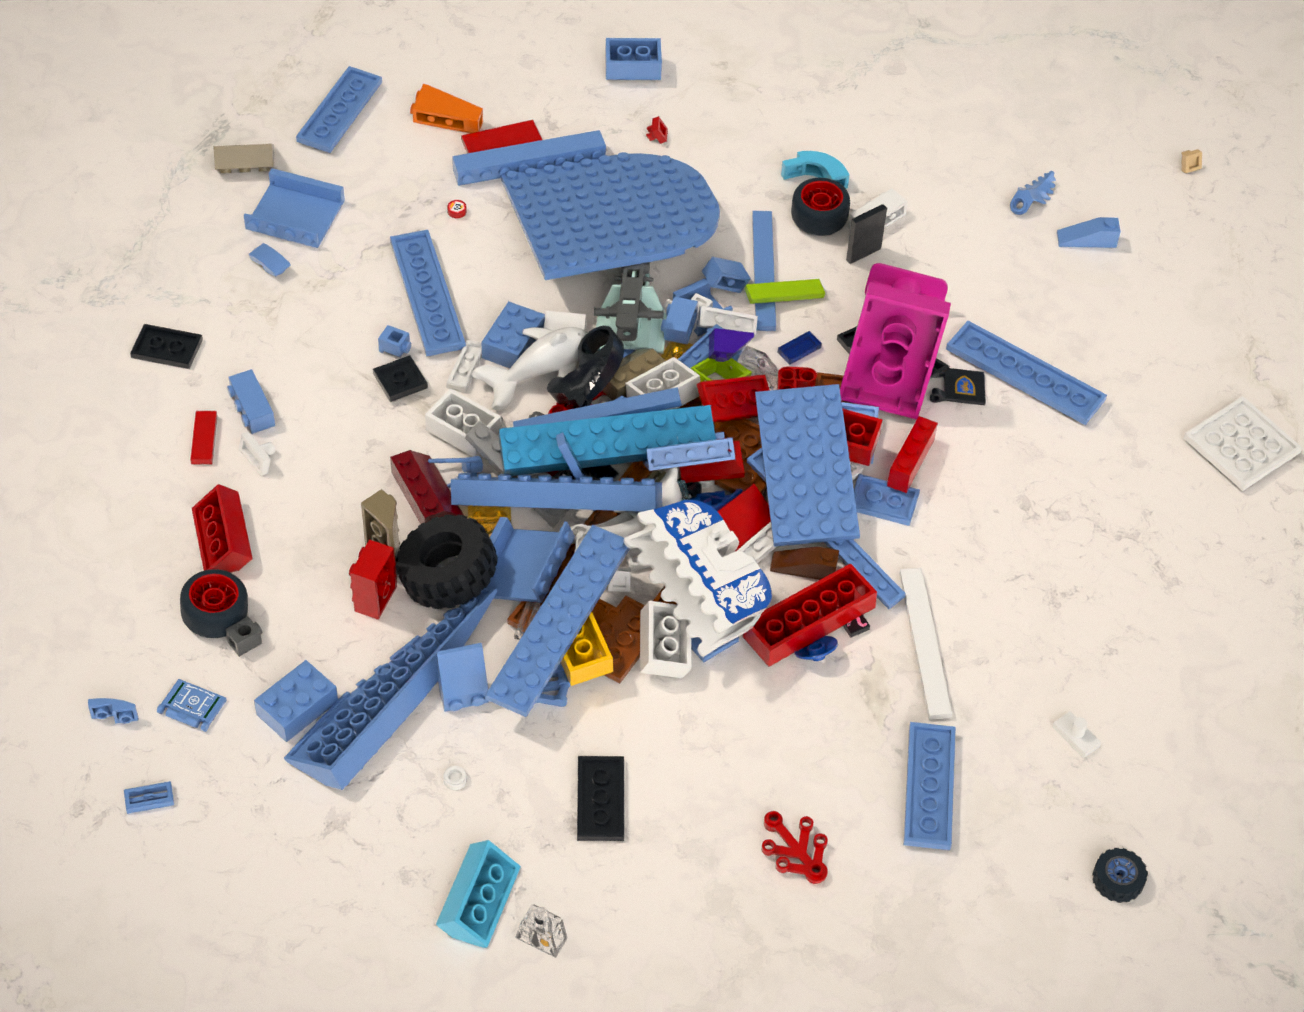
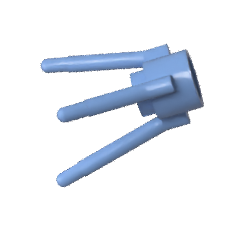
(470, 464)

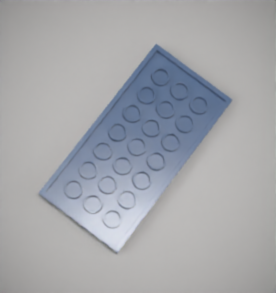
(807, 465)

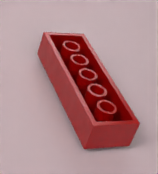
(811, 614)

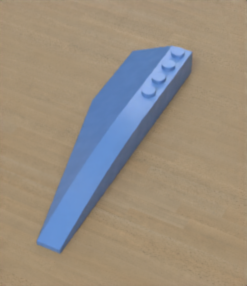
(370, 714)

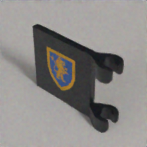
(961, 387)

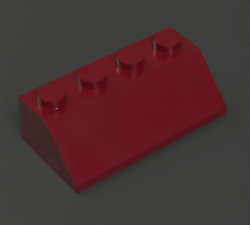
(422, 486)

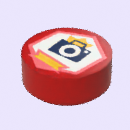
(456, 209)

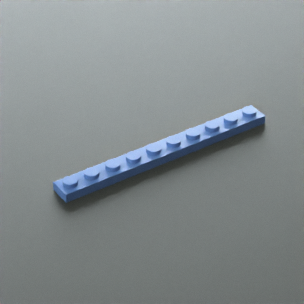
(850, 552)

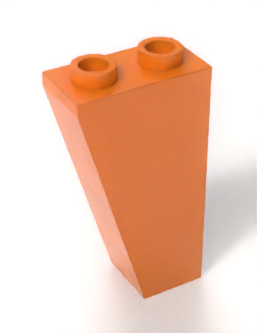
(445, 111)

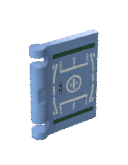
(191, 704)

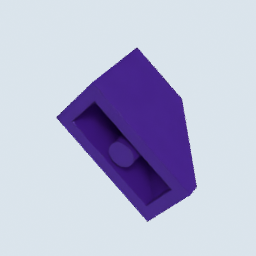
(727, 343)

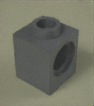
(240, 643)

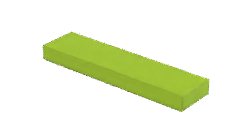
(784, 291)

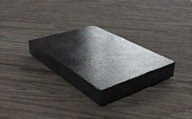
(866, 233)
(166, 346)

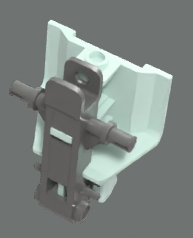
(634, 310)

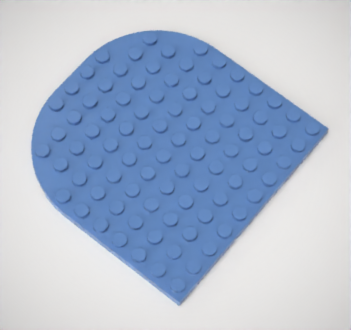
(611, 211)

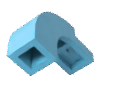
(817, 165)

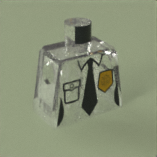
(542, 930)

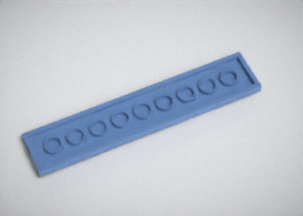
(558, 621)

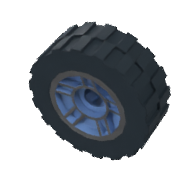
(1119, 862)

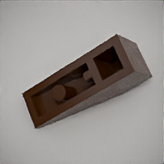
(806, 562)

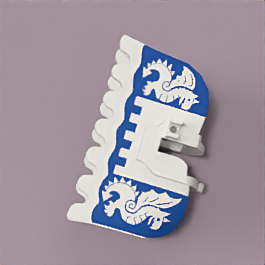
(701, 572)

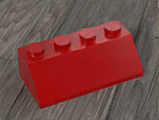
(221, 530)

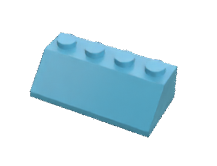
(478, 894)

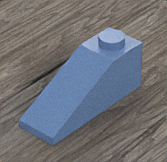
(1098, 232)

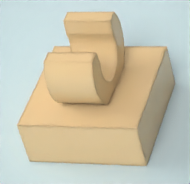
(1191, 160)

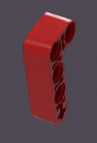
(796, 377)

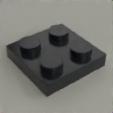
(400, 378)

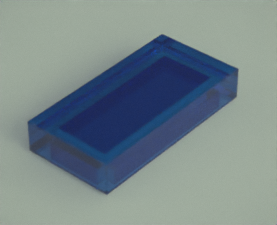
(799, 347)

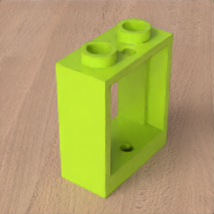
(711, 366)

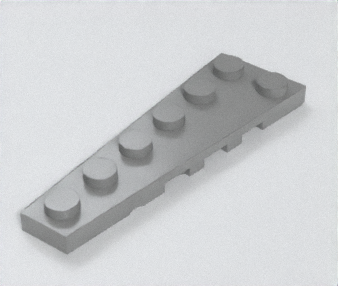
(488, 445)

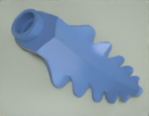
(1034, 192)

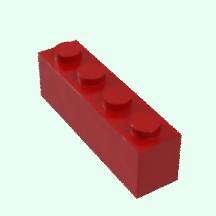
(912, 454)

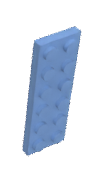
(339, 109)
(929, 786)

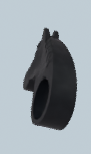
(594, 368)

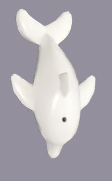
(550, 353)
(627, 521)

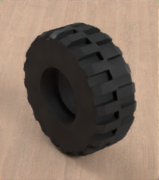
(455, 581)

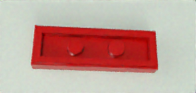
(203, 437)

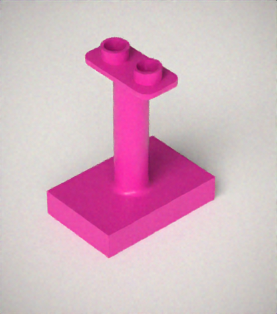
(896, 340)

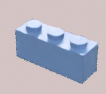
(250, 401)

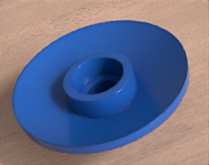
(819, 649)

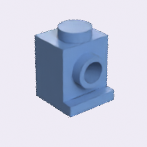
(394, 341)

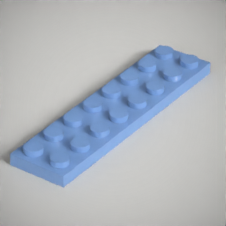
(427, 293)
(1026, 372)

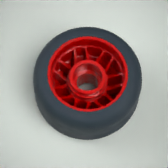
(820, 206)
(213, 602)

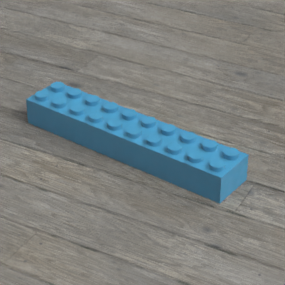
(601, 439)

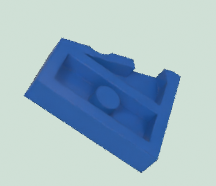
(716, 499)

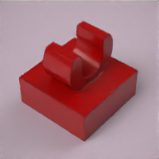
(657, 130)

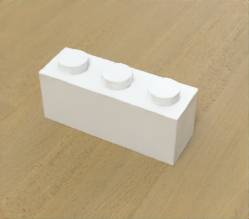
(894, 202)

